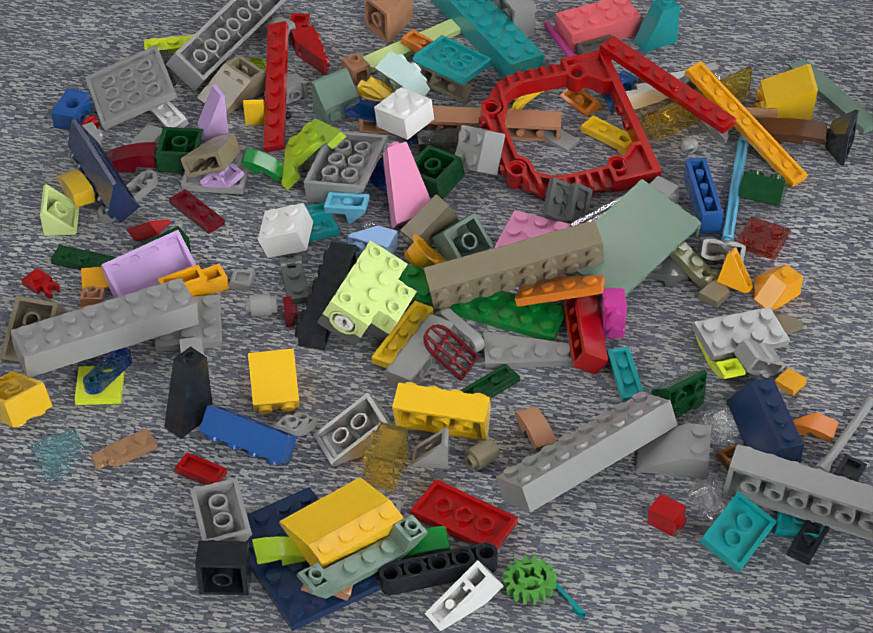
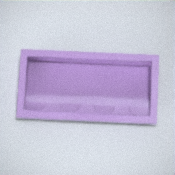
(146, 264)

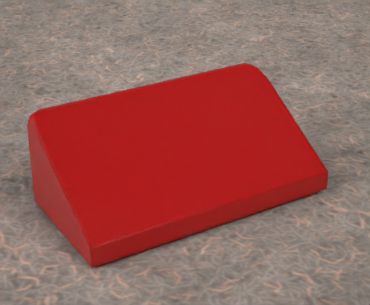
(147, 229)

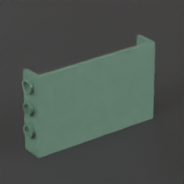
(639, 236)

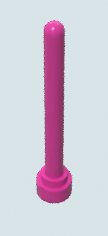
(558, 39)

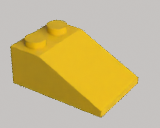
(21, 399)

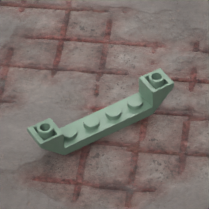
(349, 571)

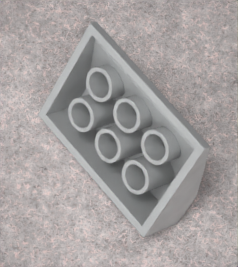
(344, 167)

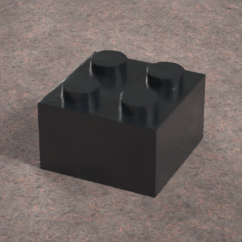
(223, 567)

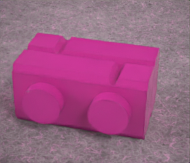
(613, 312)

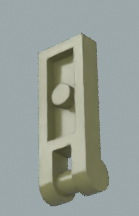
(693, 265)

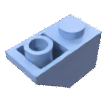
(382, 236)

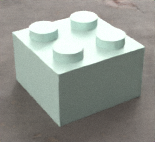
(399, 73)

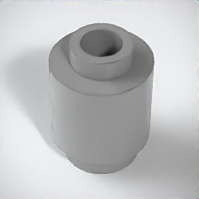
(261, 305)

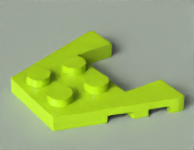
(305, 144)

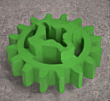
(529, 580)

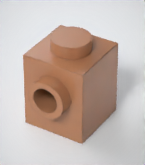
(357, 66)

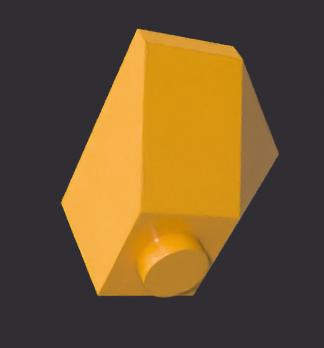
(777, 286)

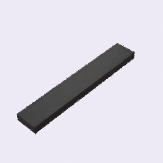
(805, 547)

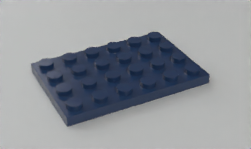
(280, 581)

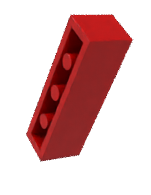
(585, 333)

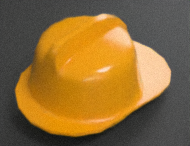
(421, 254)

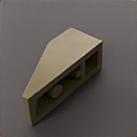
(446, 85)

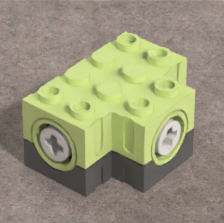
(369, 297)

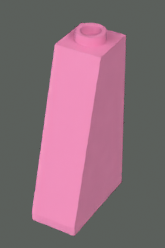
(404, 184)

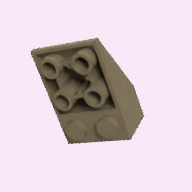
(238, 82)

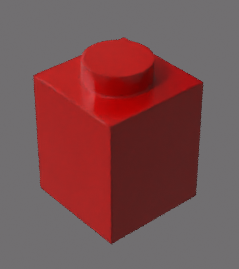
(667, 515)

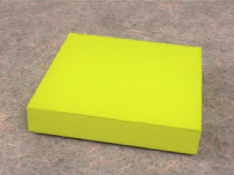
(110, 395)

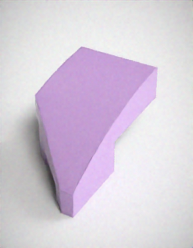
(224, 178)

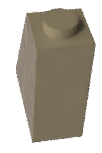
(211, 156)
(429, 221)

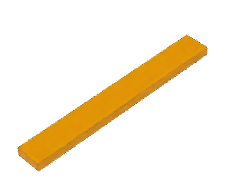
(747, 124)

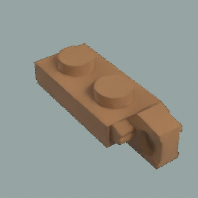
(125, 450)

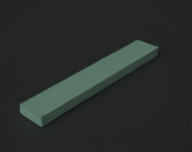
(838, 98)

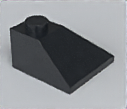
(841, 136)

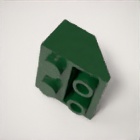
(763, 188)
(684, 392)

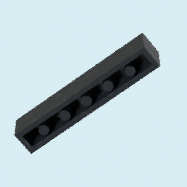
(336, 266)

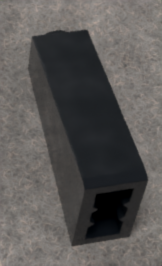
(188, 393)

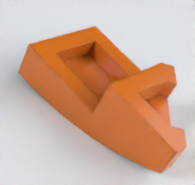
(817, 424)

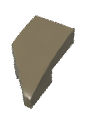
(714, 294)

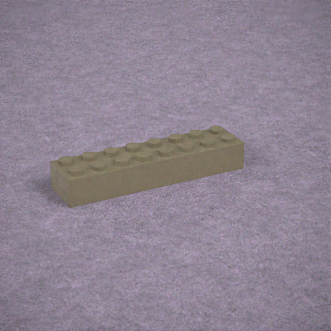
(514, 265)

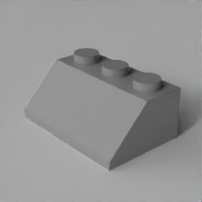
(221, 511)

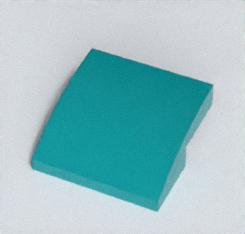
(323, 223)

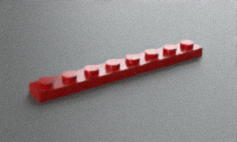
(668, 84)
(276, 87)

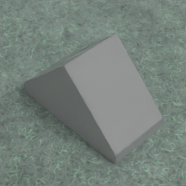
(432, 451)

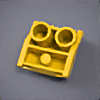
(374, 89)

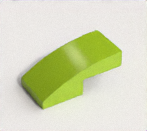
(276, 548)

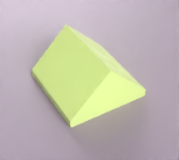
(57, 213)

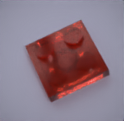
(763, 238)

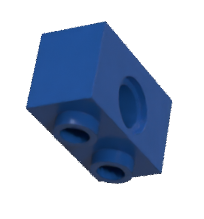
(70, 106)

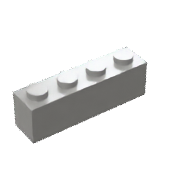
(415, 360)

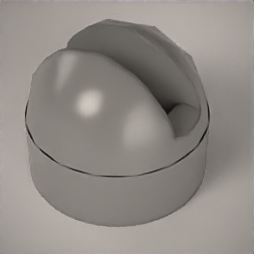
(689, 145)

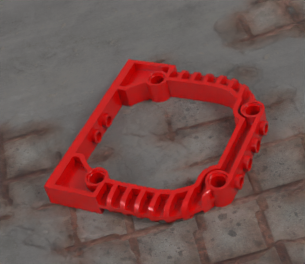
(575, 73)

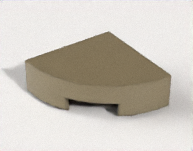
(789, 323)

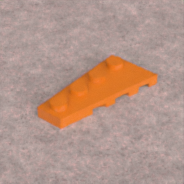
(559, 289)

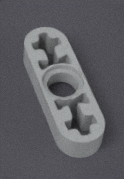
(463, 330)

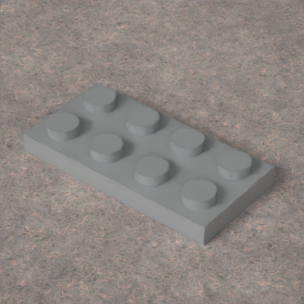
(724, 333)

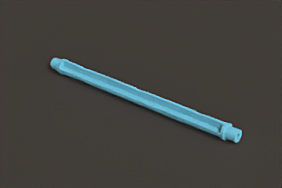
(733, 199)

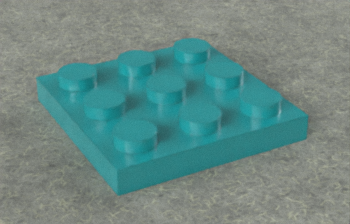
(452, 60)

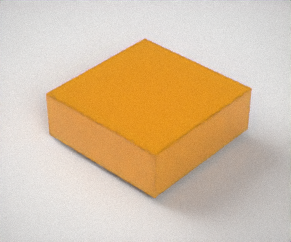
(790, 381)

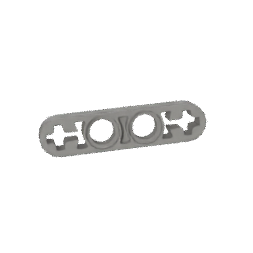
(144, 182)

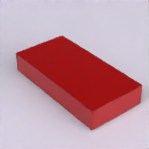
(200, 469)

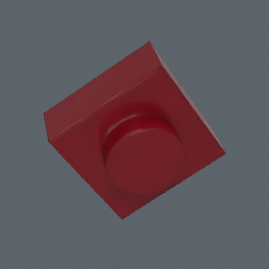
(290, 311)

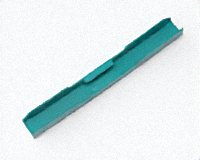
(576, 608)

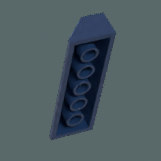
(101, 173)

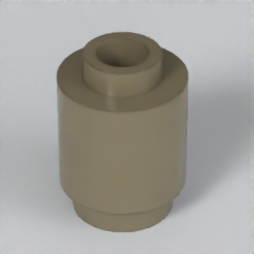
(481, 454)

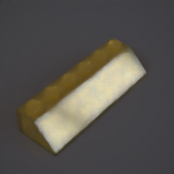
(673, 118)

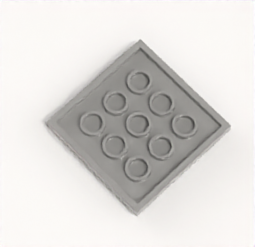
(130, 87)

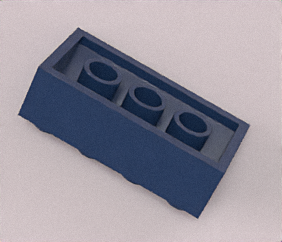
(765, 420)

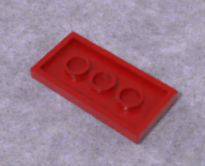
(463, 515)

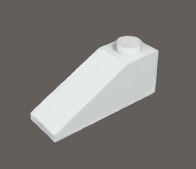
(464, 596)

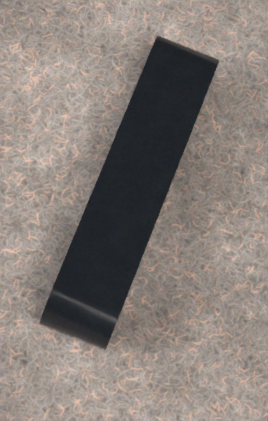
(435, 568)

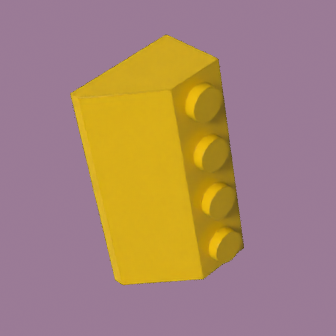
(434, 409)

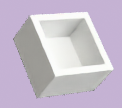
(404, 113)
(285, 230)

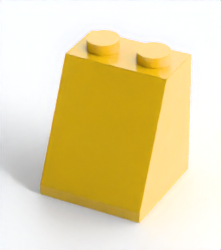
(790, 93)
(273, 381)

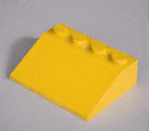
(341, 523)

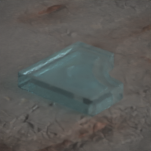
(55, 453)

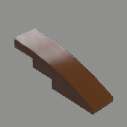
(794, 129)

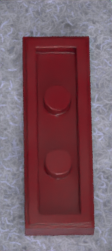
(197, 211)

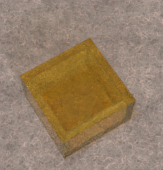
(386, 456)

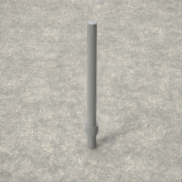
(825, 464)

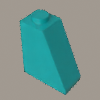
(659, 26)

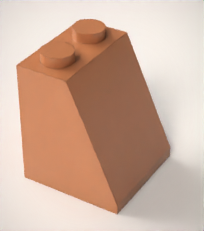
(387, 17)

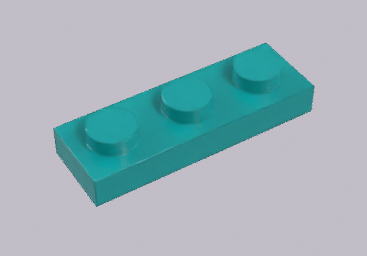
(624, 372)

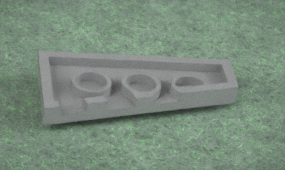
(524, 352)

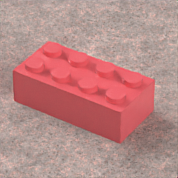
(598, 20)

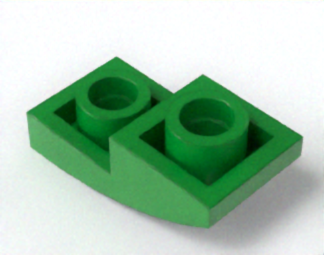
(260, 161)
(433, 542)

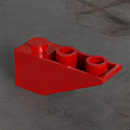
(309, 48)

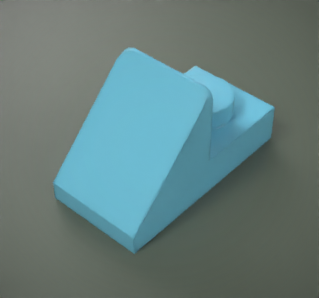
(351, 204)

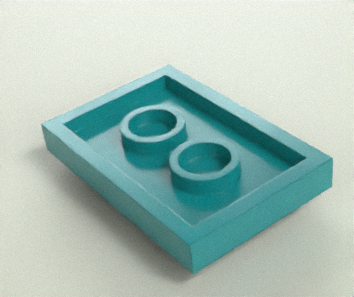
(737, 531)

